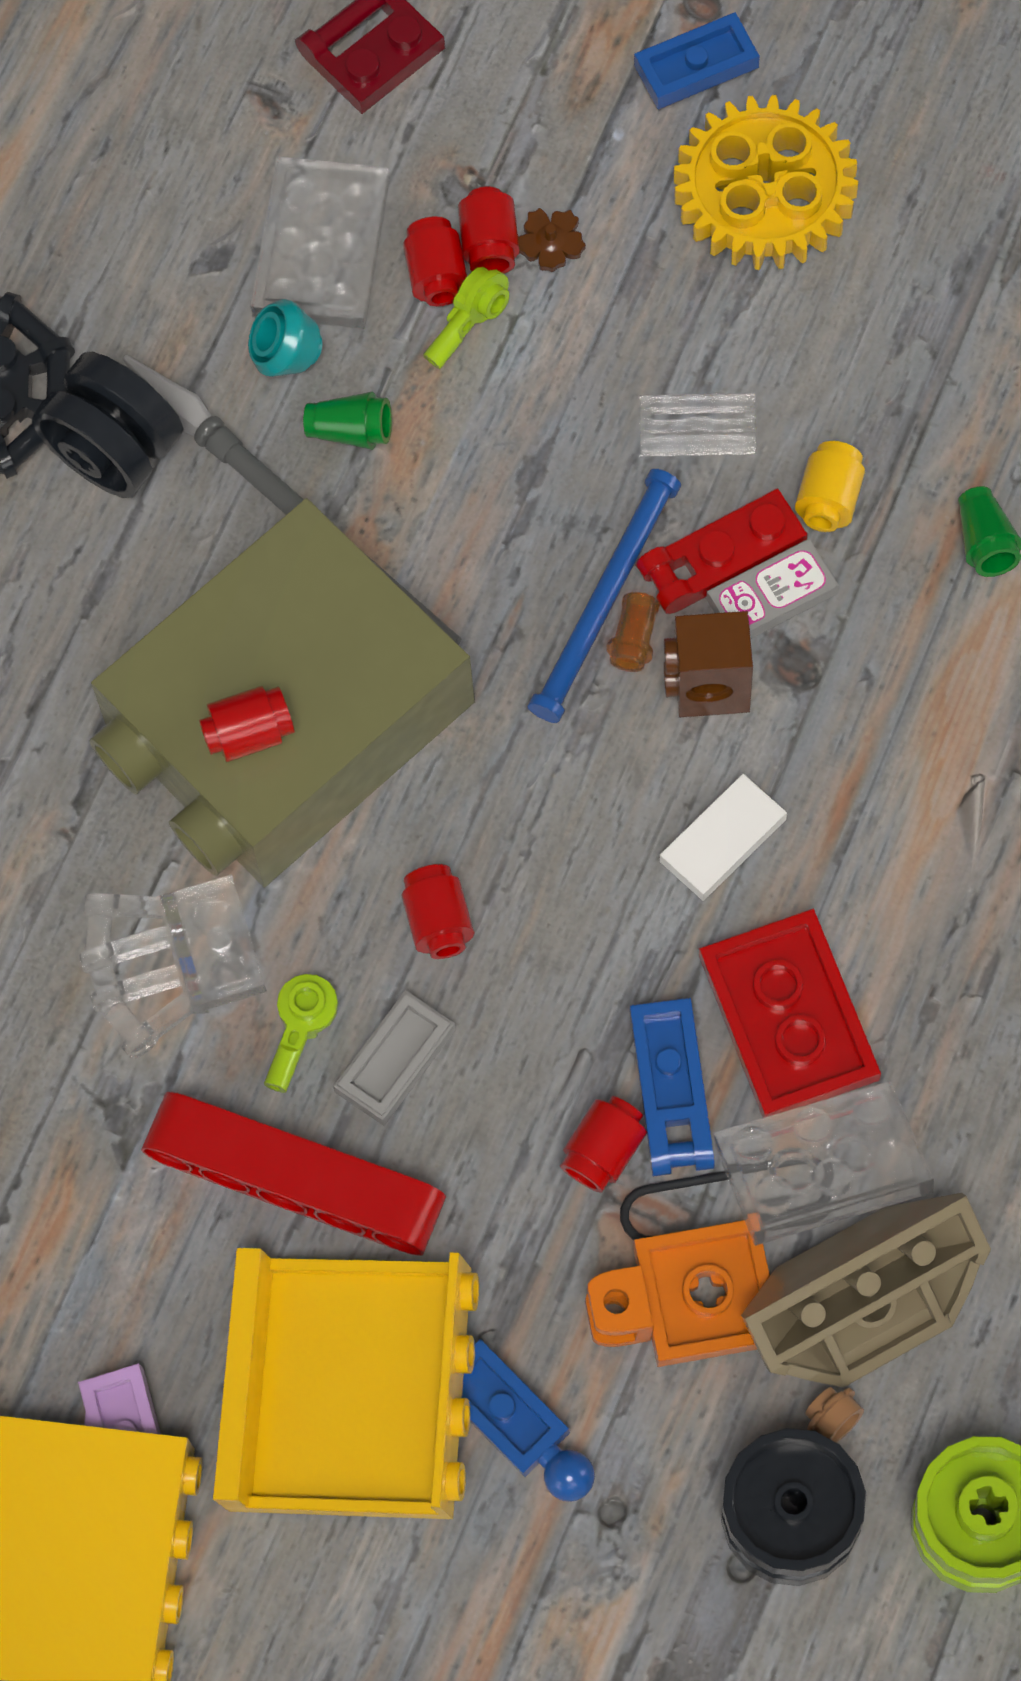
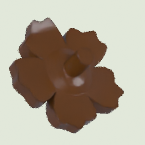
(551, 240)

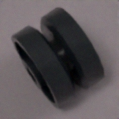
(107, 424)
(806, 1471)

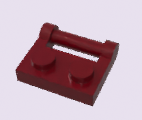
(377, 59)

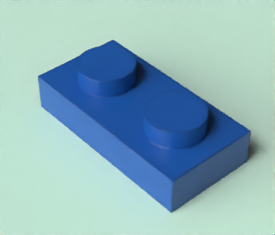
(696, 60)

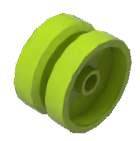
(951, 1539)

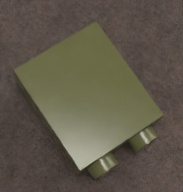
(357, 671)

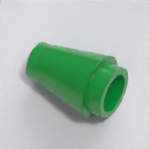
(350, 420)
(987, 533)

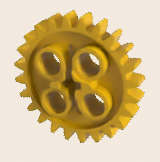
(775, 224)

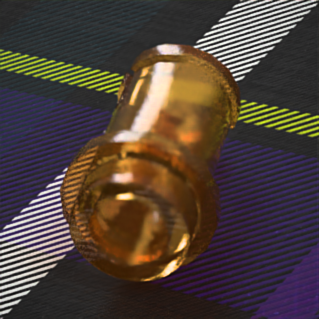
(631, 644)

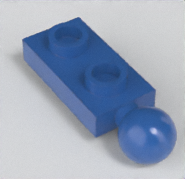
(523, 1427)

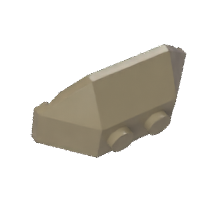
(869, 1291)

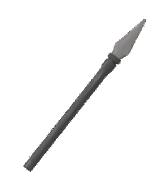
(223, 444)

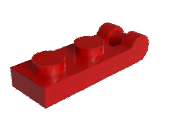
(721, 550)

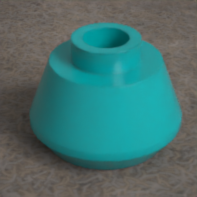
(284, 339)

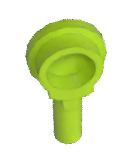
(478, 299)
(306, 1008)

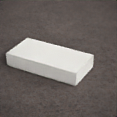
(723, 837)

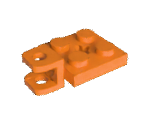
(659, 1297)

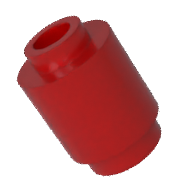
(488, 229)
(434, 260)
(246, 723)
(437, 911)
(603, 1143)

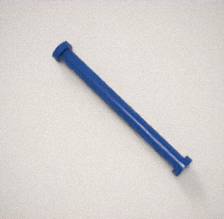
(548, 703)

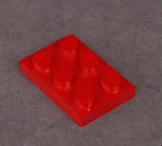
(789, 1014)

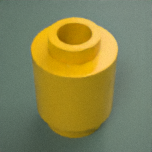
(830, 486)

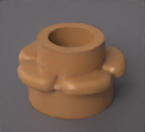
(834, 1413)

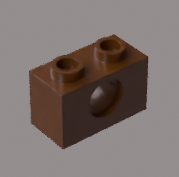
(710, 664)

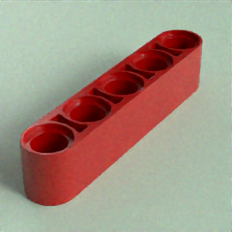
(294, 1173)

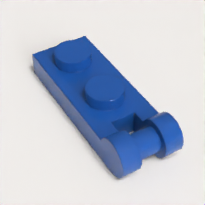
(671, 1084)

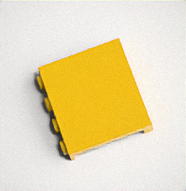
(346, 1387)
(91, 1550)

